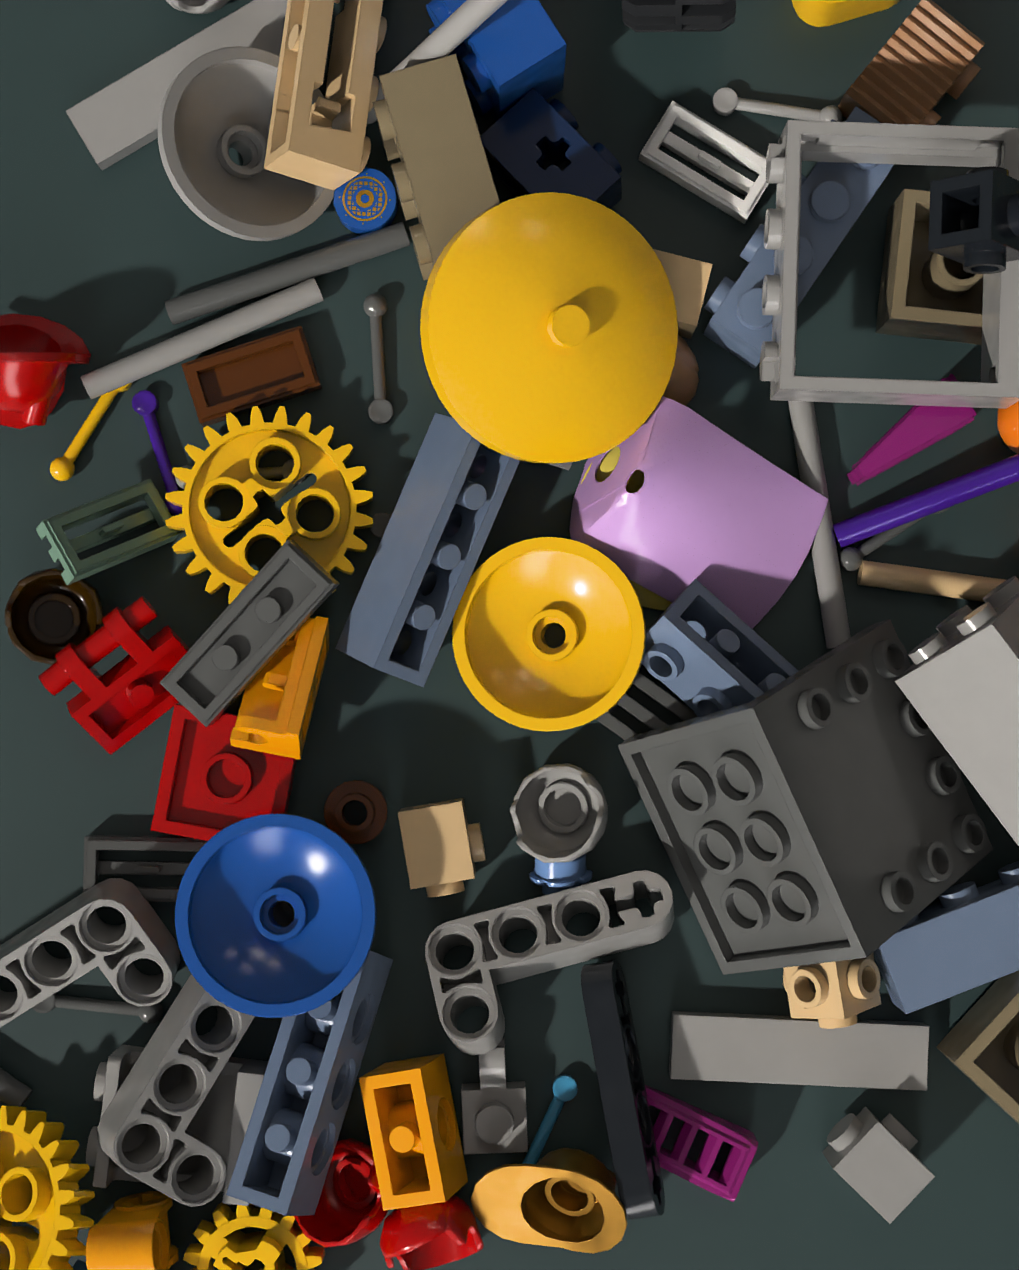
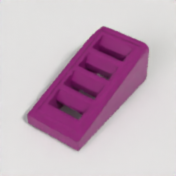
(909, 435)
(700, 1173)

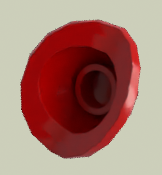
(34, 367)

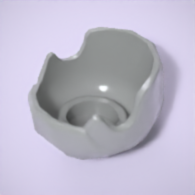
(559, 813)

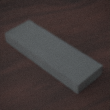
(249, 633)

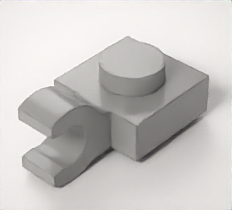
(494, 1109)

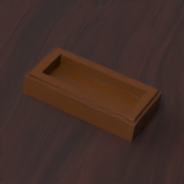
(251, 376)

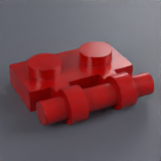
(129, 694)

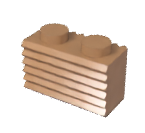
(916, 69)

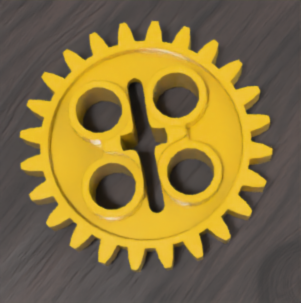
(233, 464)
(39, 1189)

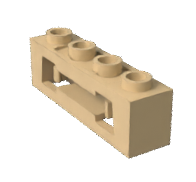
(325, 139)

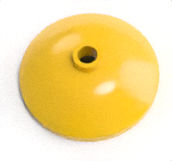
(504, 624)

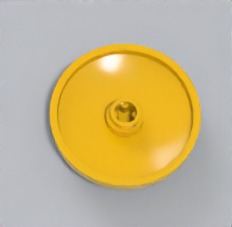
(549, 328)

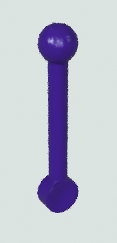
(147, 405)

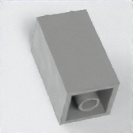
(969, 696)

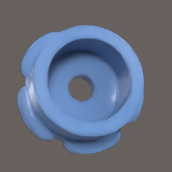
(560, 875)

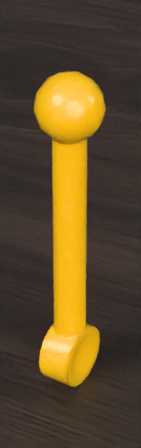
(63, 467)

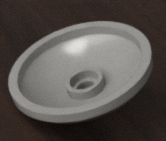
(222, 105)

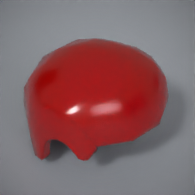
(349, 1199)
(430, 1235)

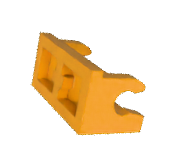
(283, 695)

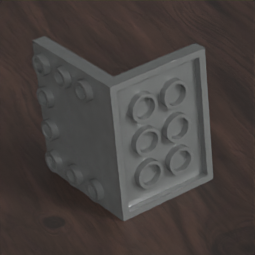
(810, 811)

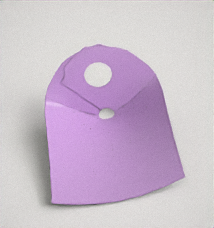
(701, 514)

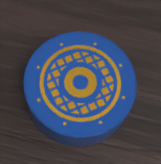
(366, 202)

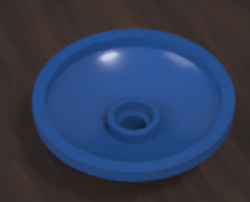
(229, 922)

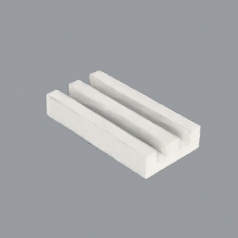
(694, 181)

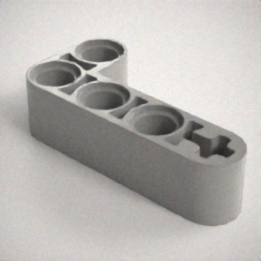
(90, 945)
(552, 950)
(171, 1112)

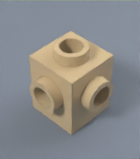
(833, 991)

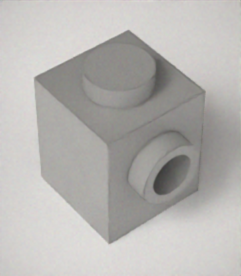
(877, 1161)

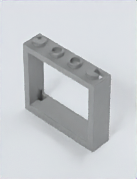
(884, 145)

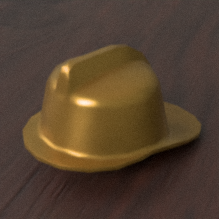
(554, 1203)

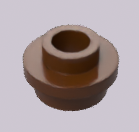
(372, 799)

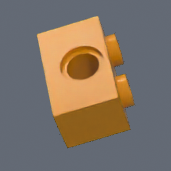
(413, 1132)

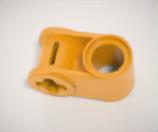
(133, 1235)

